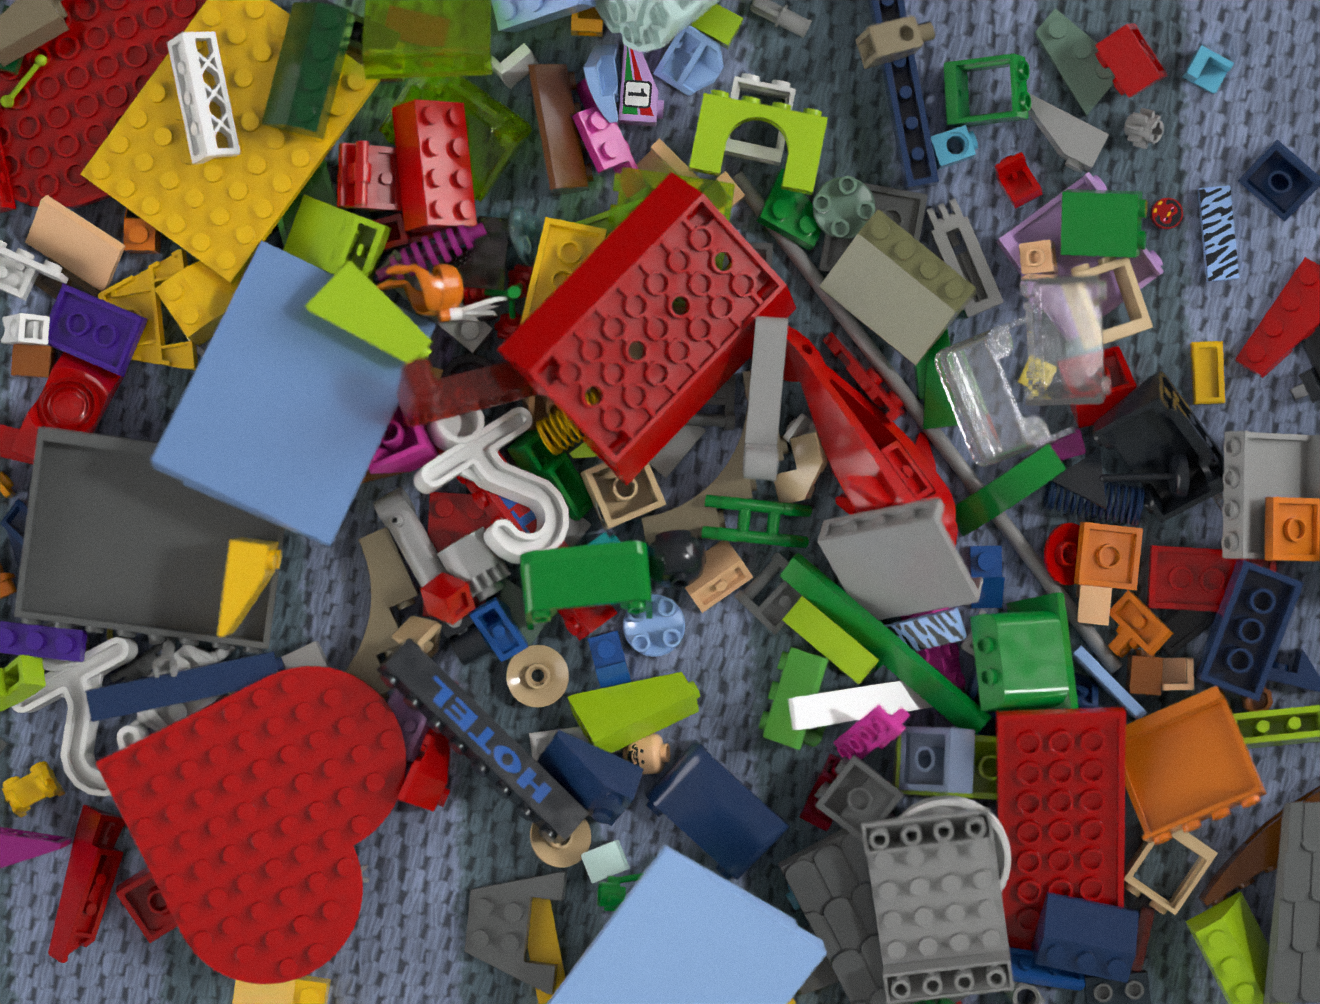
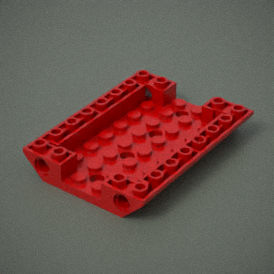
(627, 296)

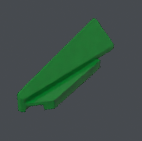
(937, 408)

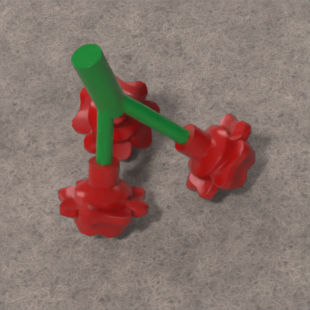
(517, 288)

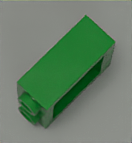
(958, 95)

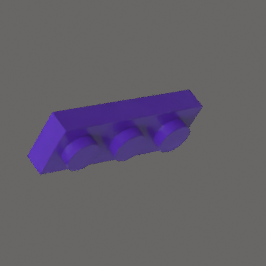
(42, 641)

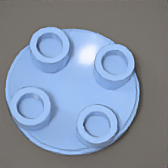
(659, 634)

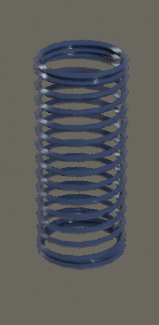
(1133, 511)

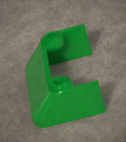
(585, 578)

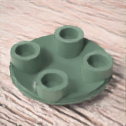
(843, 207)

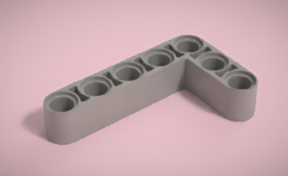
(764, 399)

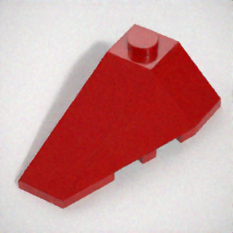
(429, 773)

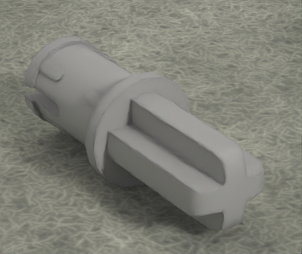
(781, 16)

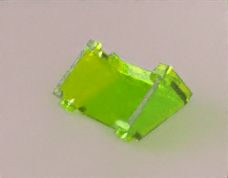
(492, 128)

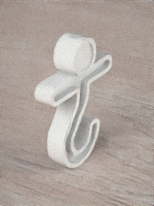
(474, 455)
(71, 681)

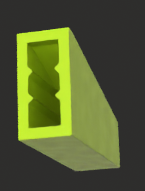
(367, 313)
(633, 710)

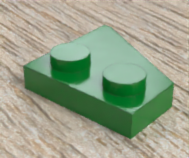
(789, 214)

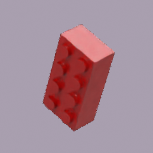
(434, 166)

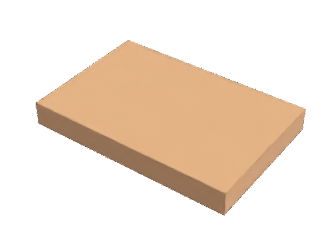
(75, 243)

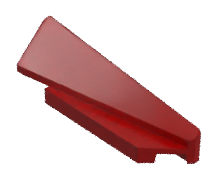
(87, 881)

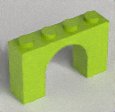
(801, 131)

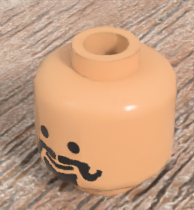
(648, 753)

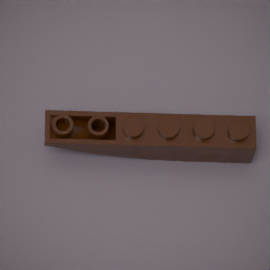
(1251, 857)

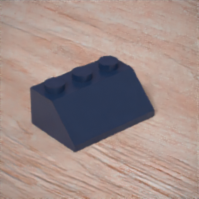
(1086, 937)

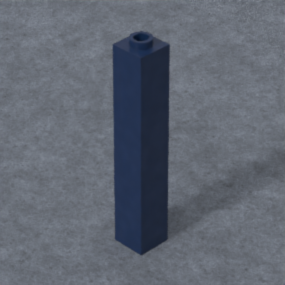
(186, 686)

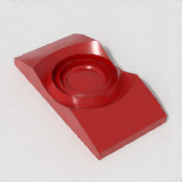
(71, 400)

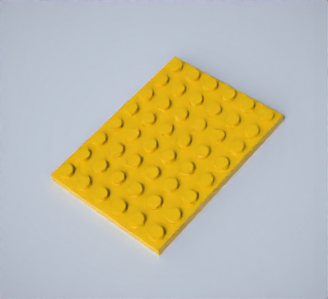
(229, 202)

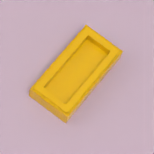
(1207, 372)

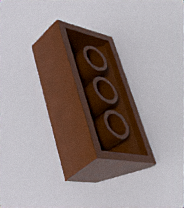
(558, 132)

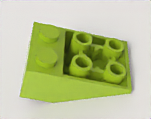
(334, 236)

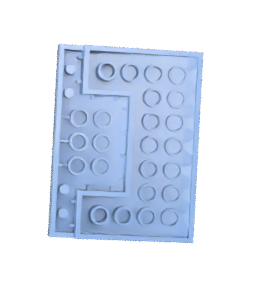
(692, 942)

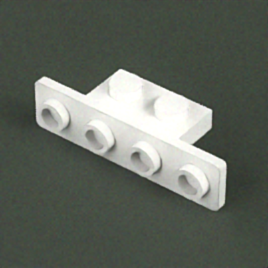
(20, 271)

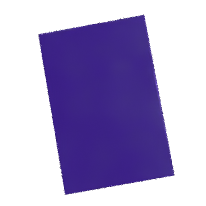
(94, 330)

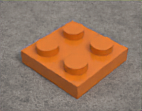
(1292, 529)
(1108, 556)

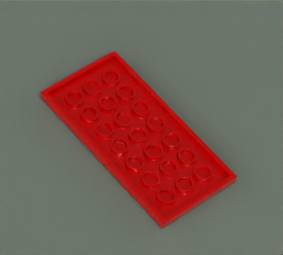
(1060, 809)

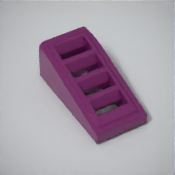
(1068, 446)

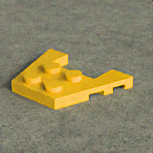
(139, 297)

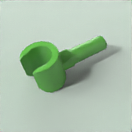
(814, 737)

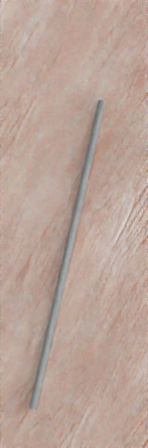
(936, 436)

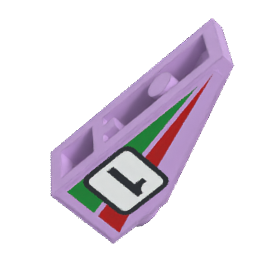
(638, 92)

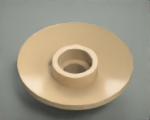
(533, 692)
(564, 853)

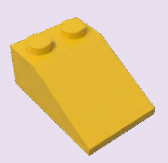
(198, 299)
(248, 571)
(299, 991)

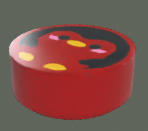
(1166, 213)

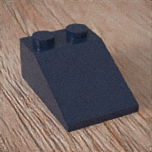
(591, 776)

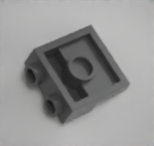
(857, 796)

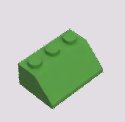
(799, 677)

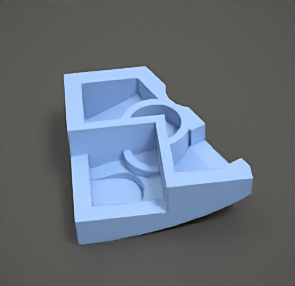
(604, 78)

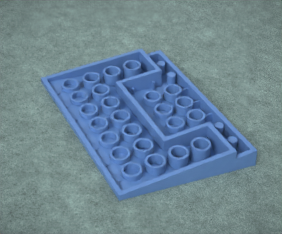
(283, 404)

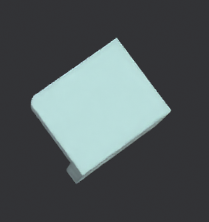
(605, 861)

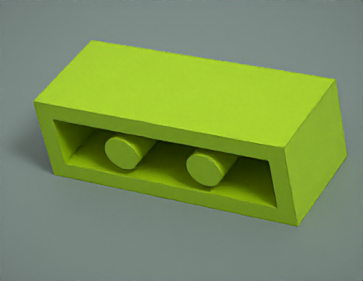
(1280, 726)

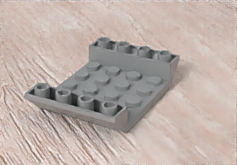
(938, 905)

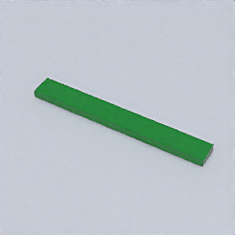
(884, 644)

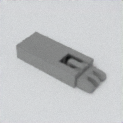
(968, 264)

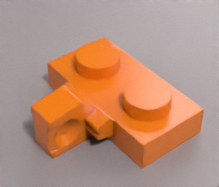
(1137, 627)

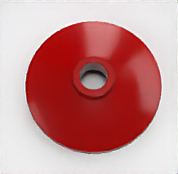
(1061, 553)

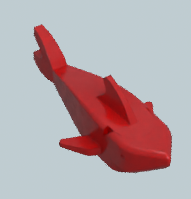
(865, 450)

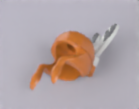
(441, 294)

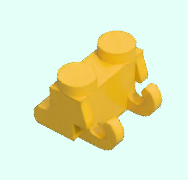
(31, 788)

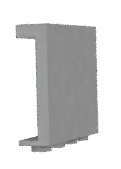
(1260, 468)
(898, 560)

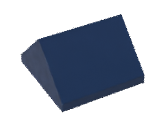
(1280, 180)

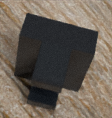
(1309, 386)

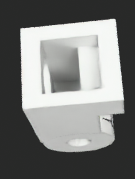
(26, 329)

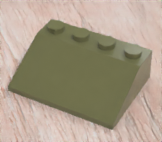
(897, 287)

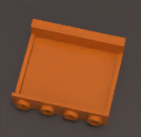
(1188, 766)

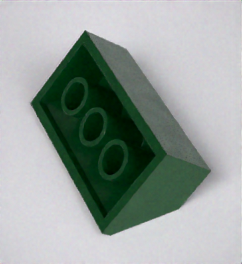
(308, 68)

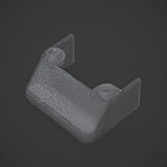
(984, 398)

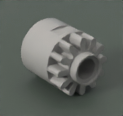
(475, 564)

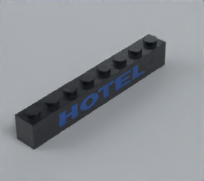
(482, 741)

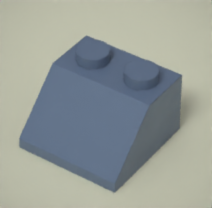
(937, 759)

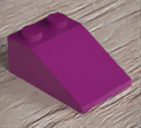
(23, 845)

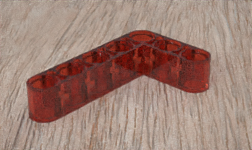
(432, 400)

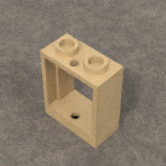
(1130, 293)
(1205, 858)

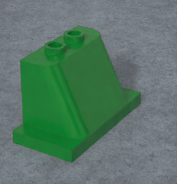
(1025, 656)

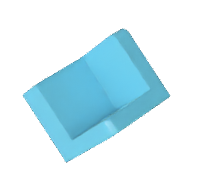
(1207, 69)

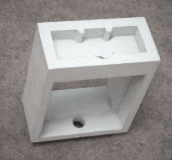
(755, 152)

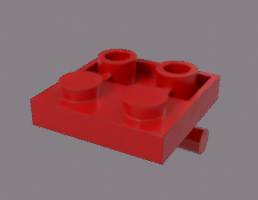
(368, 177)

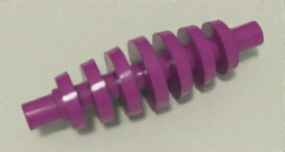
(430, 252)

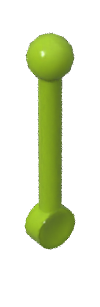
(8, 100)

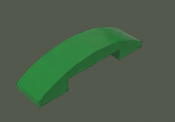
(1008, 489)

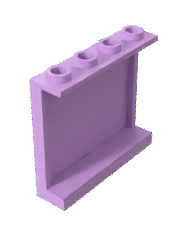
(1046, 225)

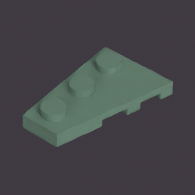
(1075, 60)

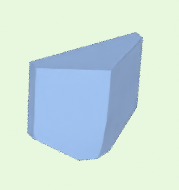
(691, 61)

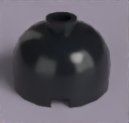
(676, 559)

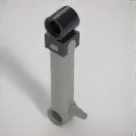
(401, 519)

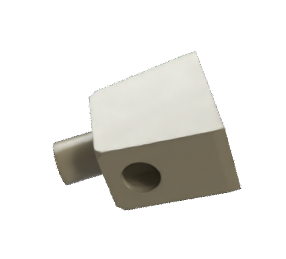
(893, 40)

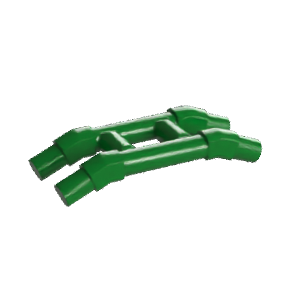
(745, 507)

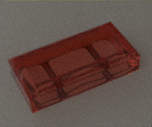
(1143, 935)

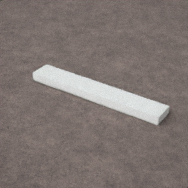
(852, 704)

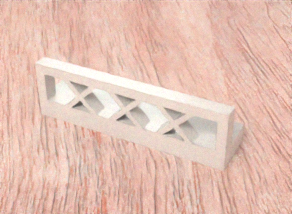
(193, 98)

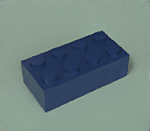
(1248, 629)

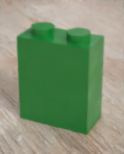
(1102, 223)

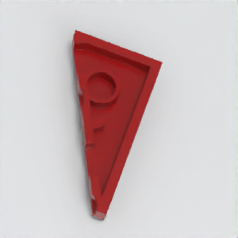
(867, 379)

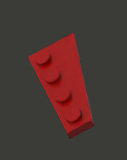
(1286, 323)

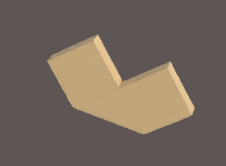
(810, 462)

